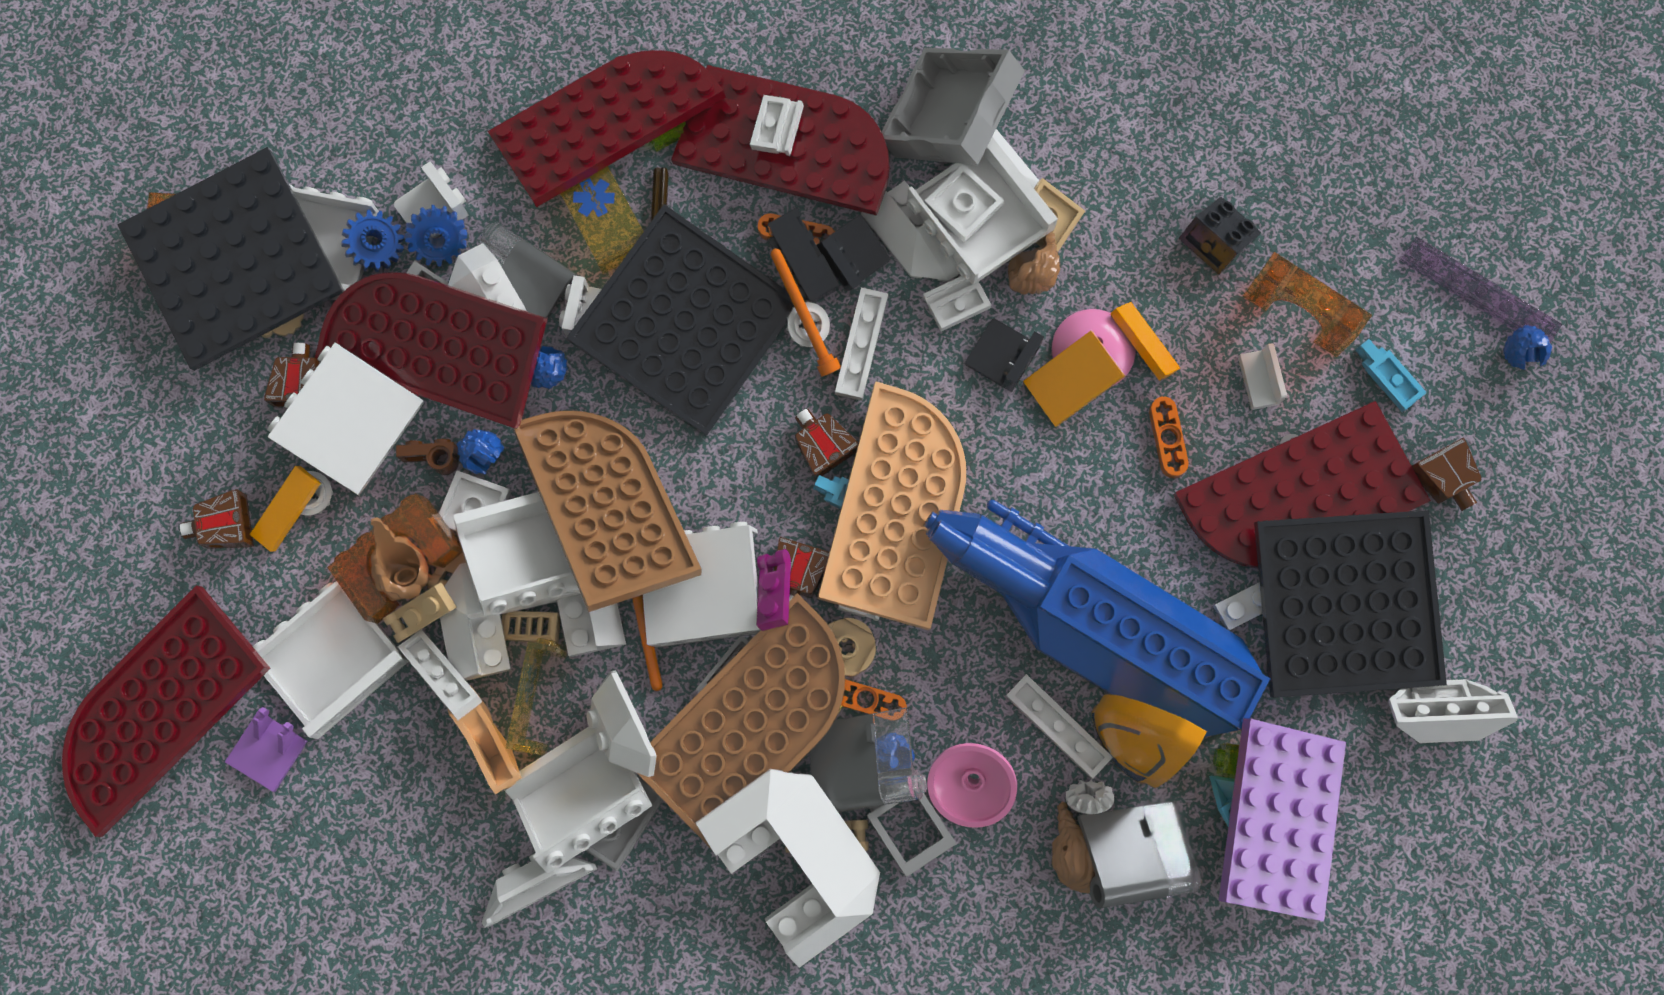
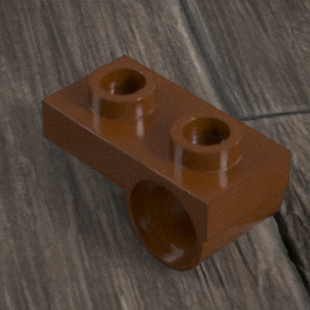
(418, 452)

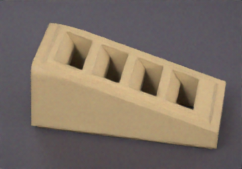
(553, 626)

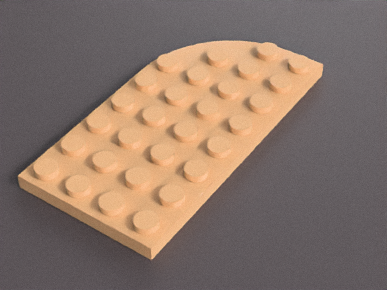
(900, 474)

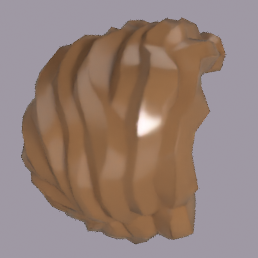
(1035, 269)
(397, 564)
(1071, 854)

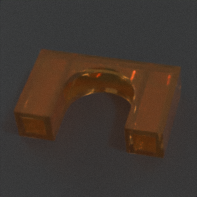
(1337, 315)
(412, 519)

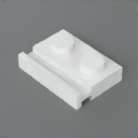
(776, 125)
(956, 302)

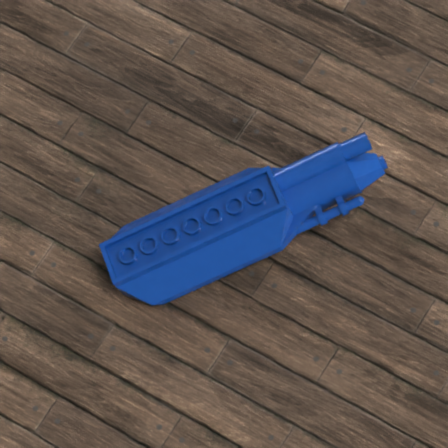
(1106, 619)

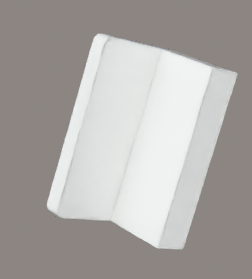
(1263, 377)

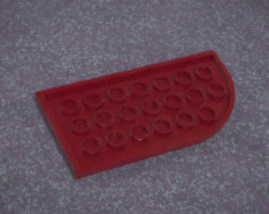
(602, 119)
(834, 156)
(440, 342)
(1326, 472)
(155, 708)

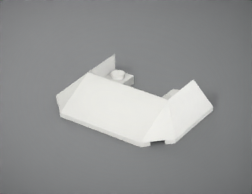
(907, 237)
(478, 643)
(820, 841)

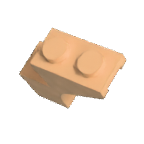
(489, 747)

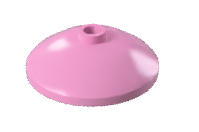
(1104, 328)
(971, 800)

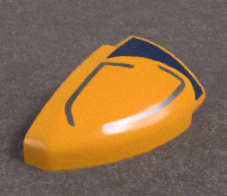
(1145, 739)

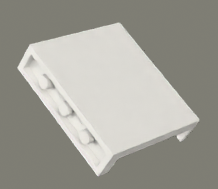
(328, 218)
(1006, 233)
(345, 418)
(513, 554)
(715, 603)
(328, 660)
(574, 799)

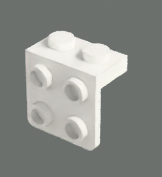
(431, 192)
(579, 299)

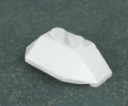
(482, 275)
(1451, 711)
(620, 728)
(528, 885)

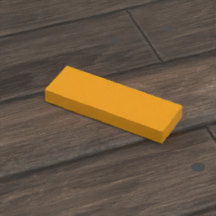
(1144, 341)
(285, 508)

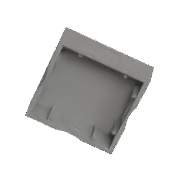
(952, 105)

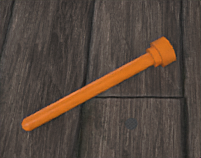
(826, 361)
(649, 651)

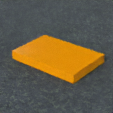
(1074, 378)

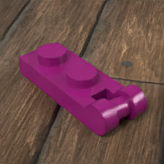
(773, 590)

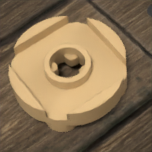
(862, 640)

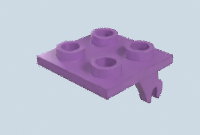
(266, 750)

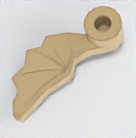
(287, 328)

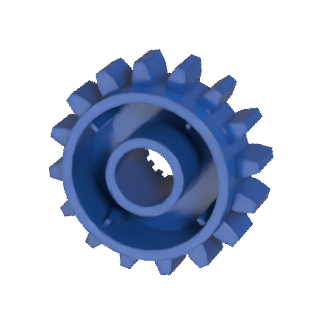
(431, 222)
(376, 227)

